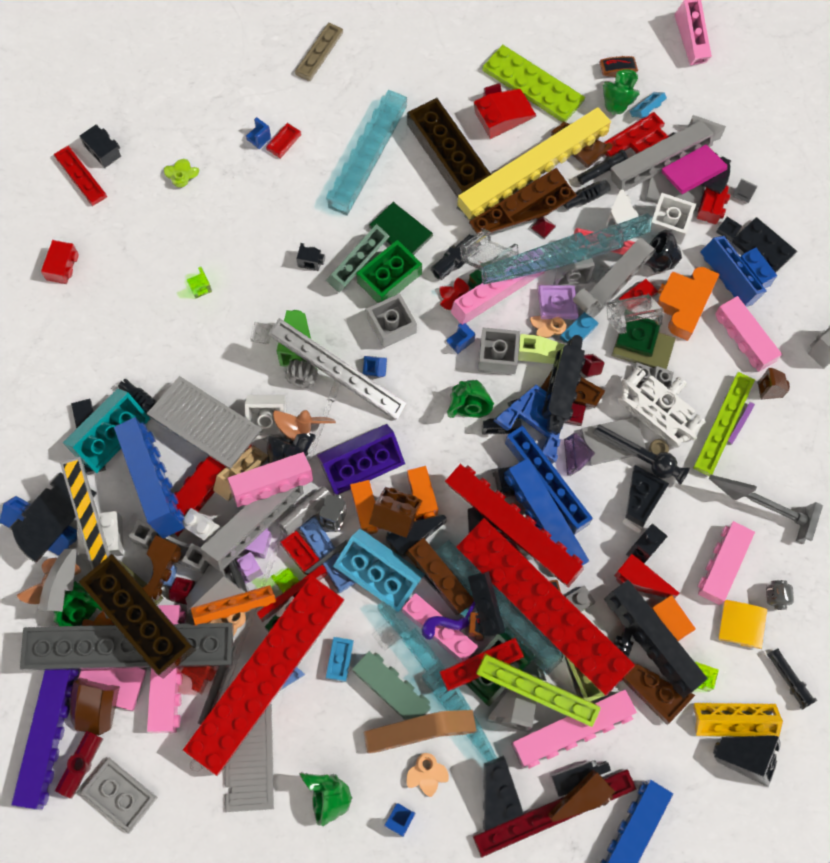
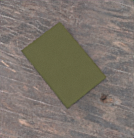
(660, 357)

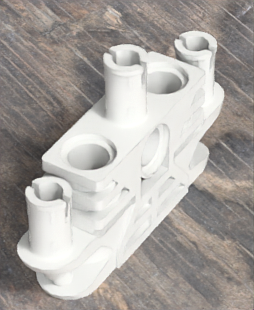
(650, 409)

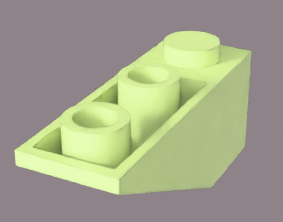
(538, 349)

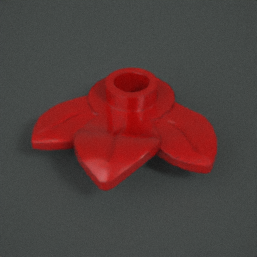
(451, 293)

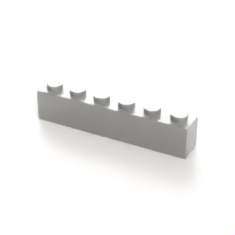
(652, 160)
(246, 527)

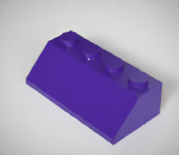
(361, 458)

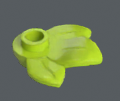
(181, 172)

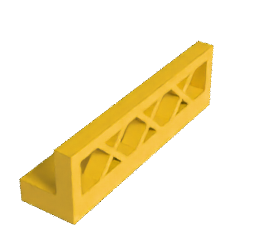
(737, 723)

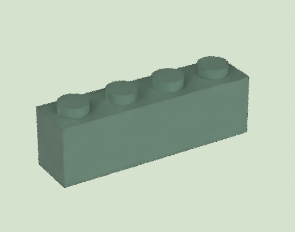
(357, 258)
(390, 688)

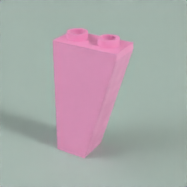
(693, 31)

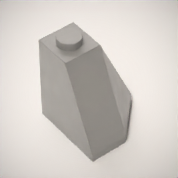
(575, 273)
(213, 587)
(514, 711)

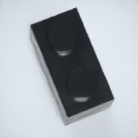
(100, 145)

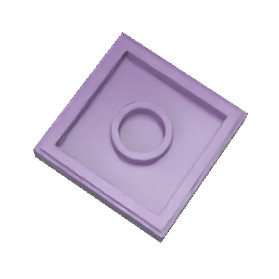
(557, 301)

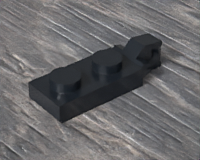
(567, 779)

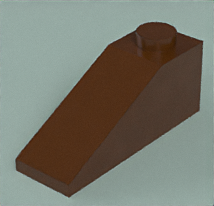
(585, 796)

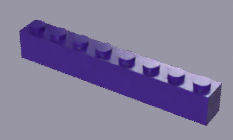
(44, 738)

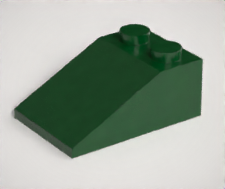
(488, 690)

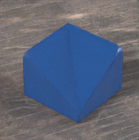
(374, 366)

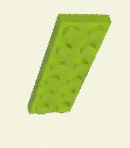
(534, 82)

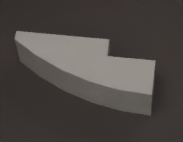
(58, 580)

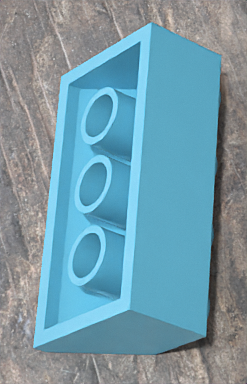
(378, 569)

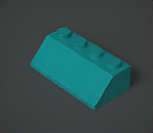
(96, 437)

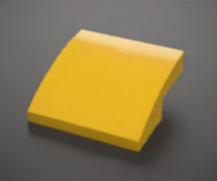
(743, 624)

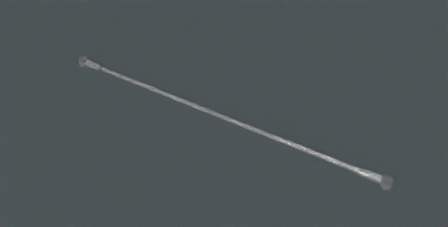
(331, 398)

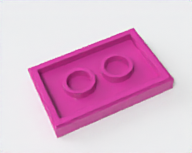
(694, 169)

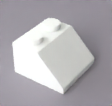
(260, 411)

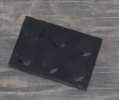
(769, 244)

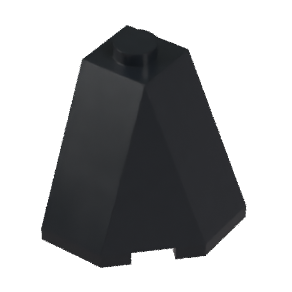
(749, 756)

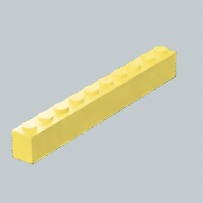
(534, 163)

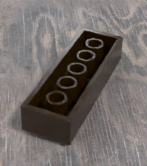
(446, 146)
(137, 616)

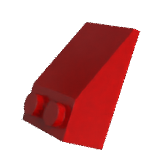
(503, 111)

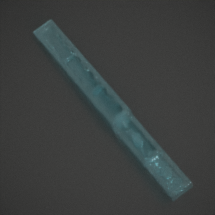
(566, 251)
(430, 662)

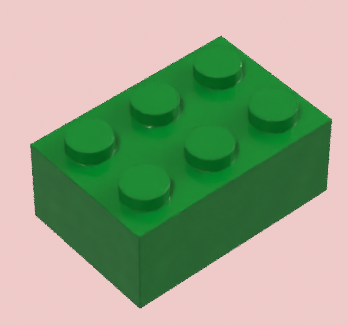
(389, 272)

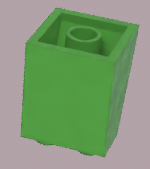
(297, 320)

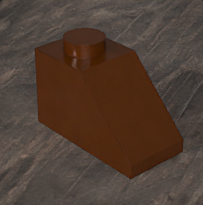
(773, 384)

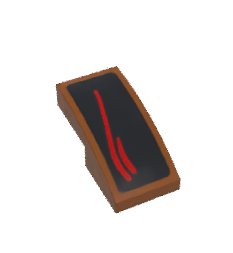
(612, 65)
(475, 628)

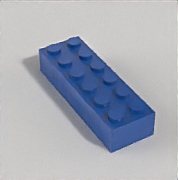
(149, 477)

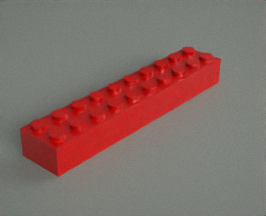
(546, 607)
(263, 676)

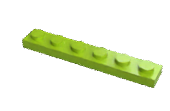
(724, 424)
(538, 690)

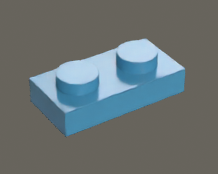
(648, 104)
(582, 326)
(339, 659)

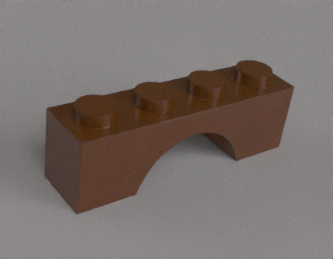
(163, 556)
(445, 581)

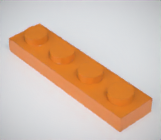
(232, 605)

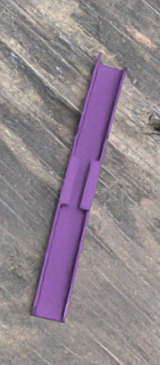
(741, 422)

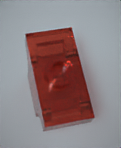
(199, 676)

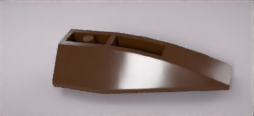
(527, 204)

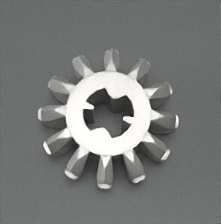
(301, 373)

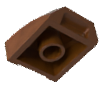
(93, 706)

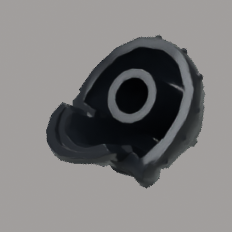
(667, 252)
(283, 448)

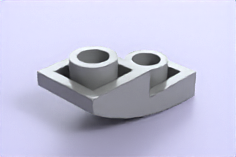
(661, 374)

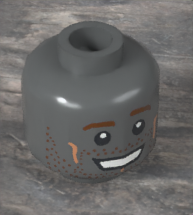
(779, 594)

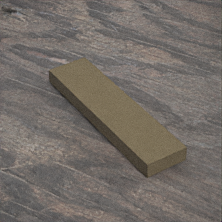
(319, 52)

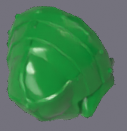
(621, 92)
(470, 400)
(76, 607)
(330, 796)

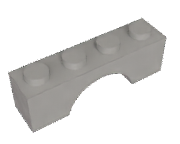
(191, 555)

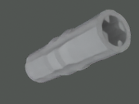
(303, 512)

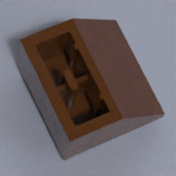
(395, 511)

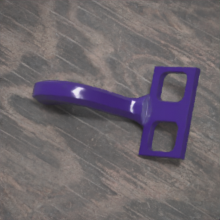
(428, 628)

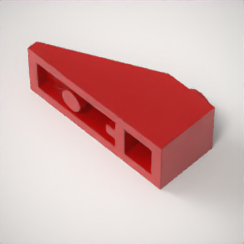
(644, 578)

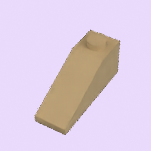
(249, 460)

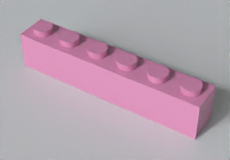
(486, 296)
(164, 693)
(569, 731)

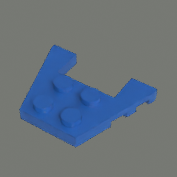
(529, 409)

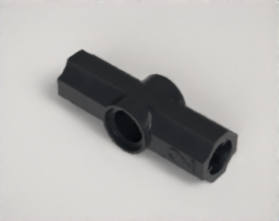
(450, 260)

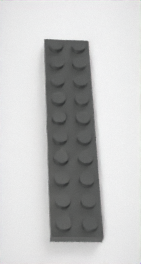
(109, 649)

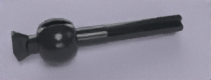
(663, 465)

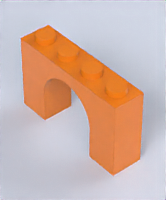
(419, 485)

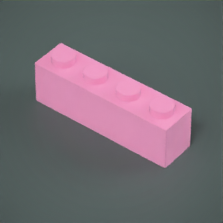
(748, 334)
(270, 479)
(726, 562)
(451, 640)

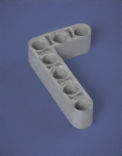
(615, 278)

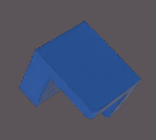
(260, 134)
(462, 338)
(400, 819)

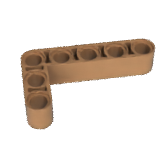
(420, 729)

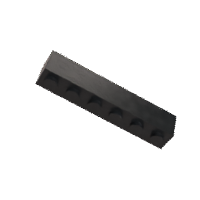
(655, 639)

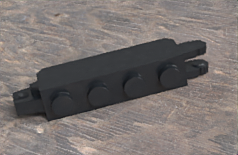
(563, 384)

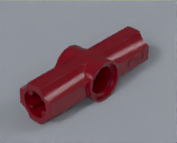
(72, 778)

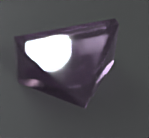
(576, 453)

